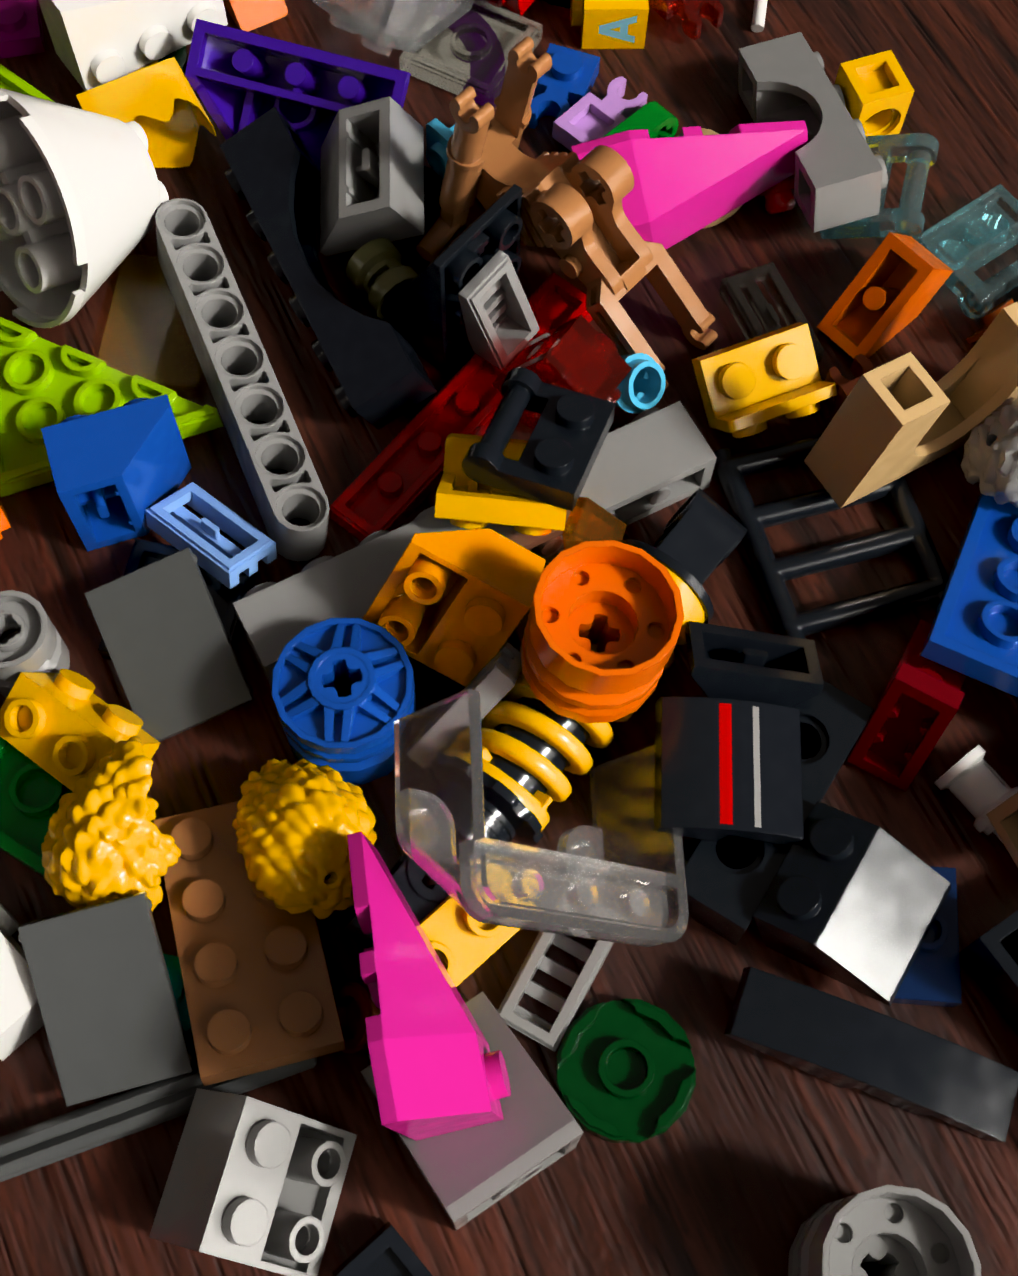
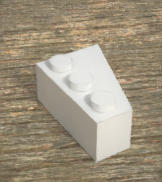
(120, 36)

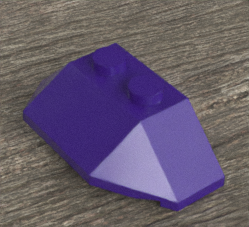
(249, 73)

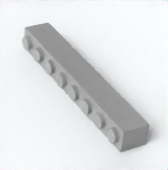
(634, 475)

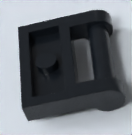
(558, 450)

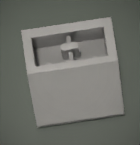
(371, 177)
(254, 1184)

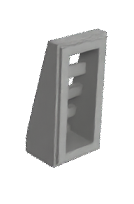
(497, 312)
(532, 1025)

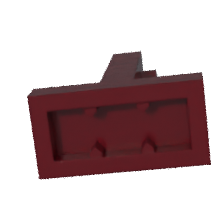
(909, 715)

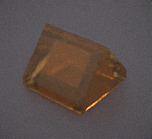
(591, 523)

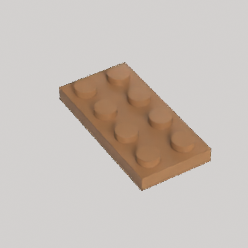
(247, 968)

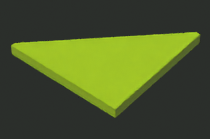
(53, 382)

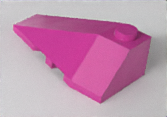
(697, 176)
(424, 1045)

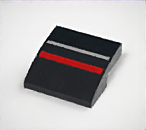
(728, 770)

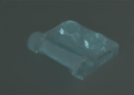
(919, 154)
(972, 240)

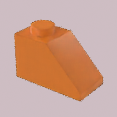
(884, 295)

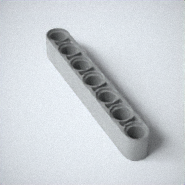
(230, 345)

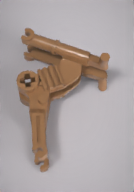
(564, 206)

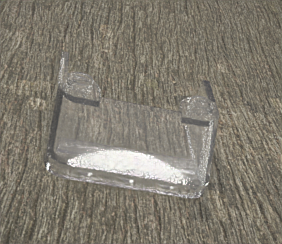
(600, 884)

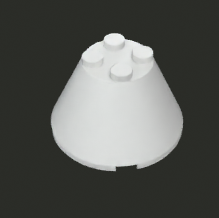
(71, 203)

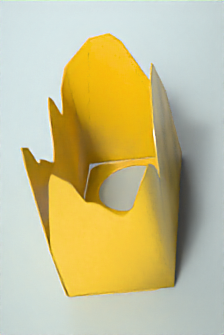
(162, 105)

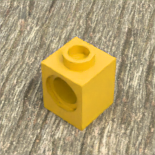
(876, 92)

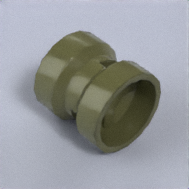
(380, 273)

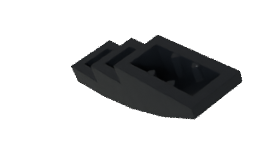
(873, 1053)

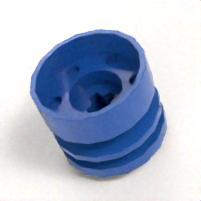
(350, 731)

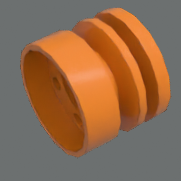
(605, 598)

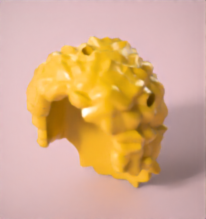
(296, 833)
(104, 836)

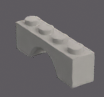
(836, 171)

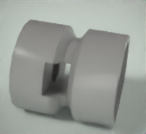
(27, 640)

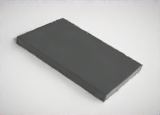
(169, 646)
(105, 998)

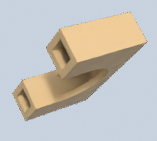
(906, 419)

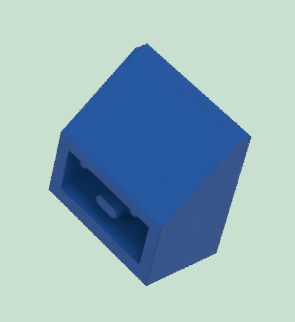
(116, 467)

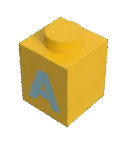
(610, 23)

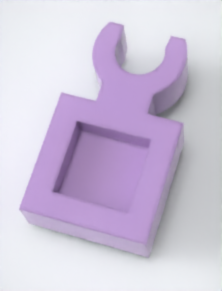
(594, 117)

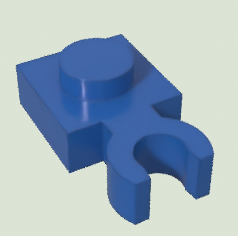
(565, 83)

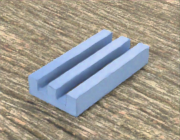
(203, 535)

